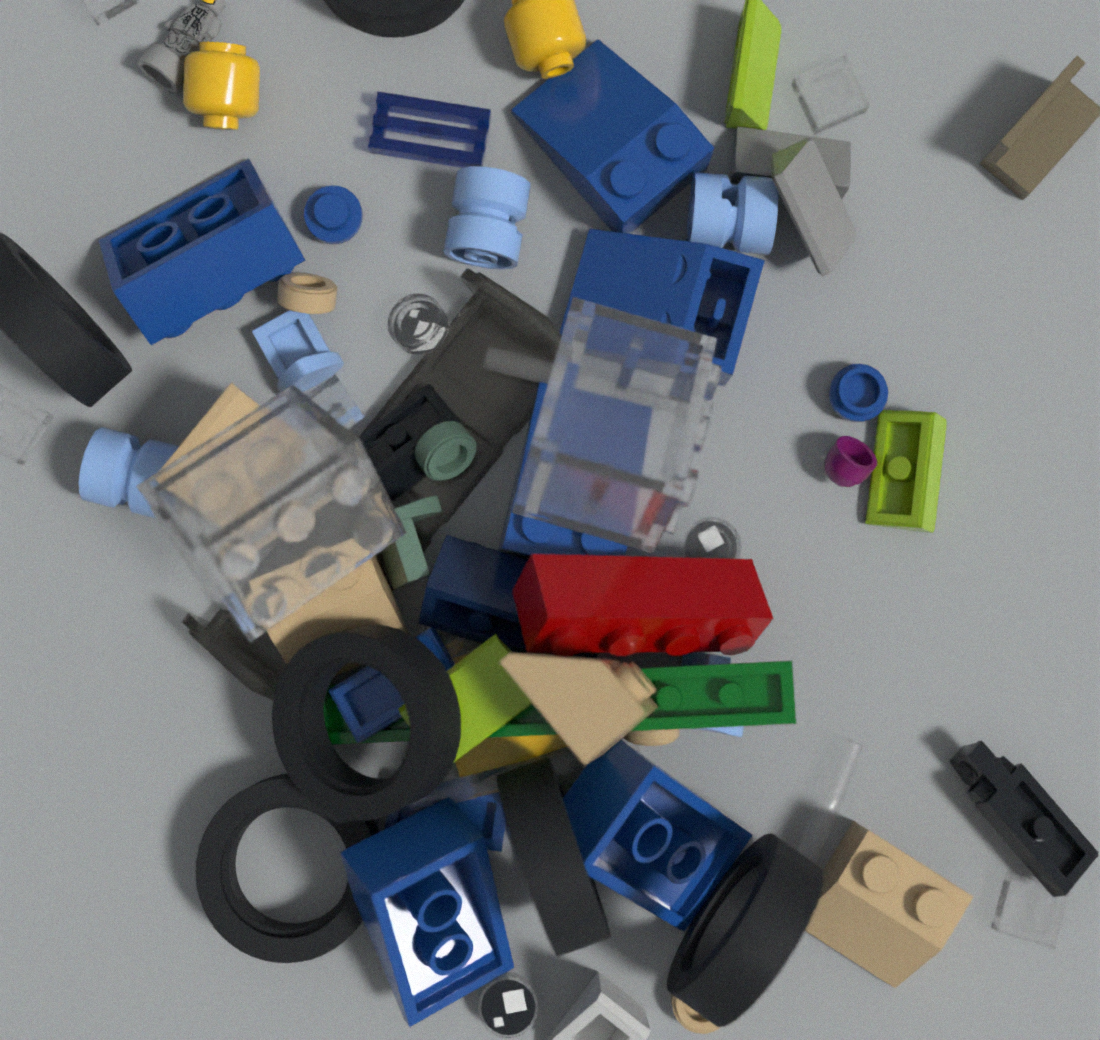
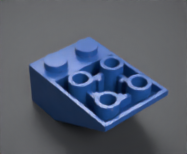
(673, 284)

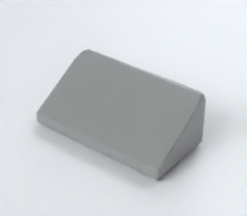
(755, 148)
(813, 203)

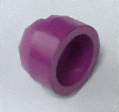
(849, 462)

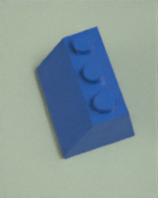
(199, 253)

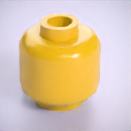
(545, 35)
(221, 84)

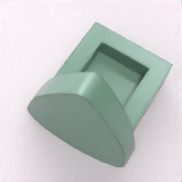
(405, 556)

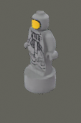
(166, 62)

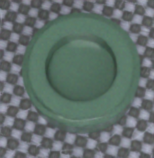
(445, 450)

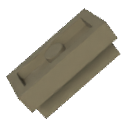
(1043, 134)

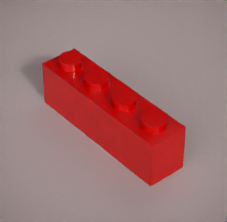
(639, 604)

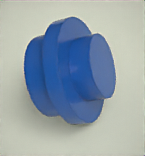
(333, 214)
(858, 393)

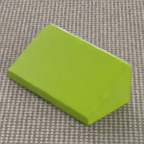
(753, 67)
(907, 470)
(484, 693)

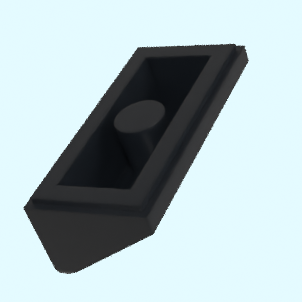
(394, 439)

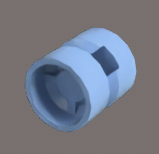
(488, 208)
(733, 212)
(116, 465)

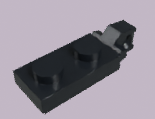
(1025, 817)

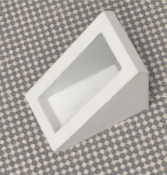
(603, 1014)

